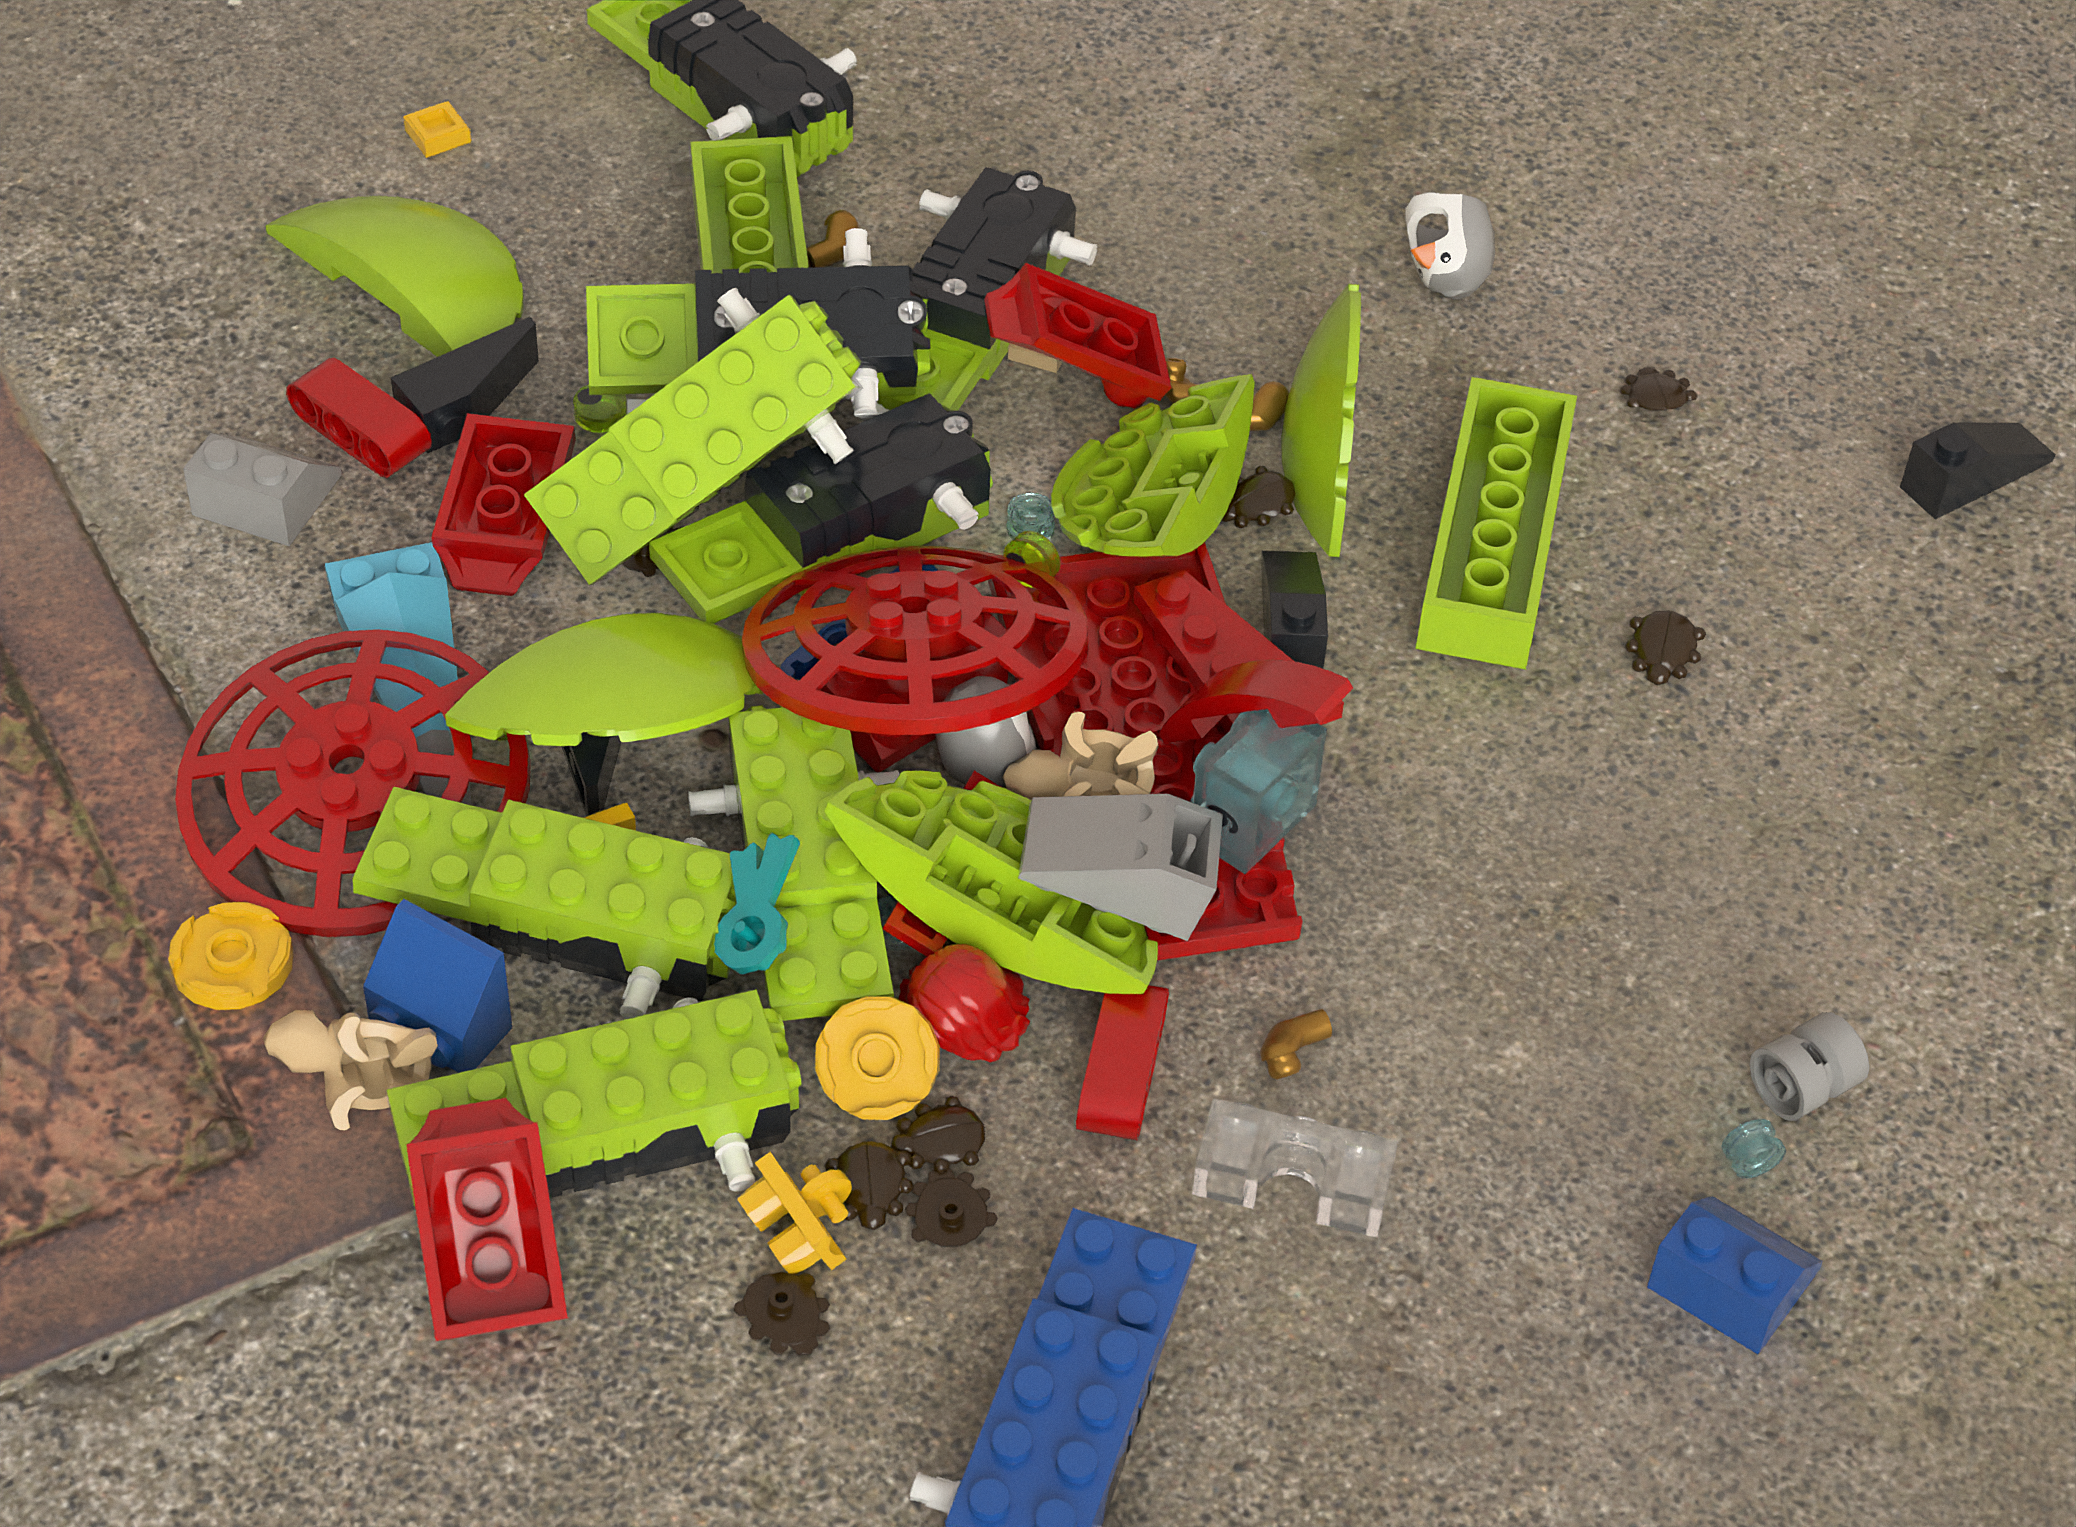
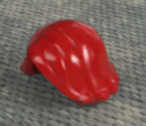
(968, 1001)

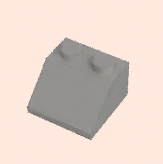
(256, 486)

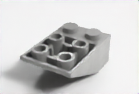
(1126, 856)

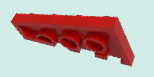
(1204, 632)

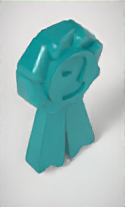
(754, 929)

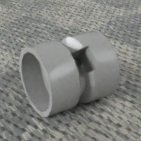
(1809, 1066)

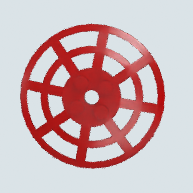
(915, 619)
(307, 775)

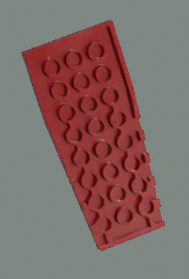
(1133, 688)

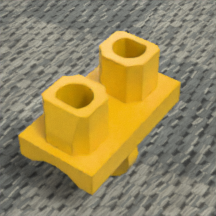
(807, 1238)

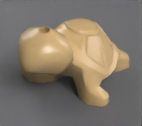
(1088, 765)
(356, 1056)

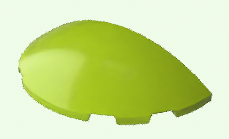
(417, 258)
(1321, 422)
(1161, 477)
(611, 678)
(957, 867)

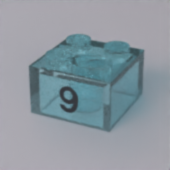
(1260, 782)

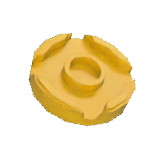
(231, 956)
(877, 1057)

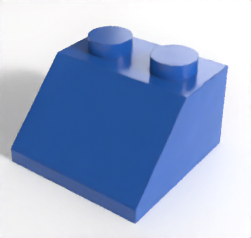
(443, 982)
(1731, 1272)

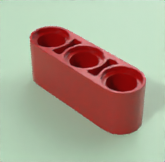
(359, 417)
(1122, 1063)

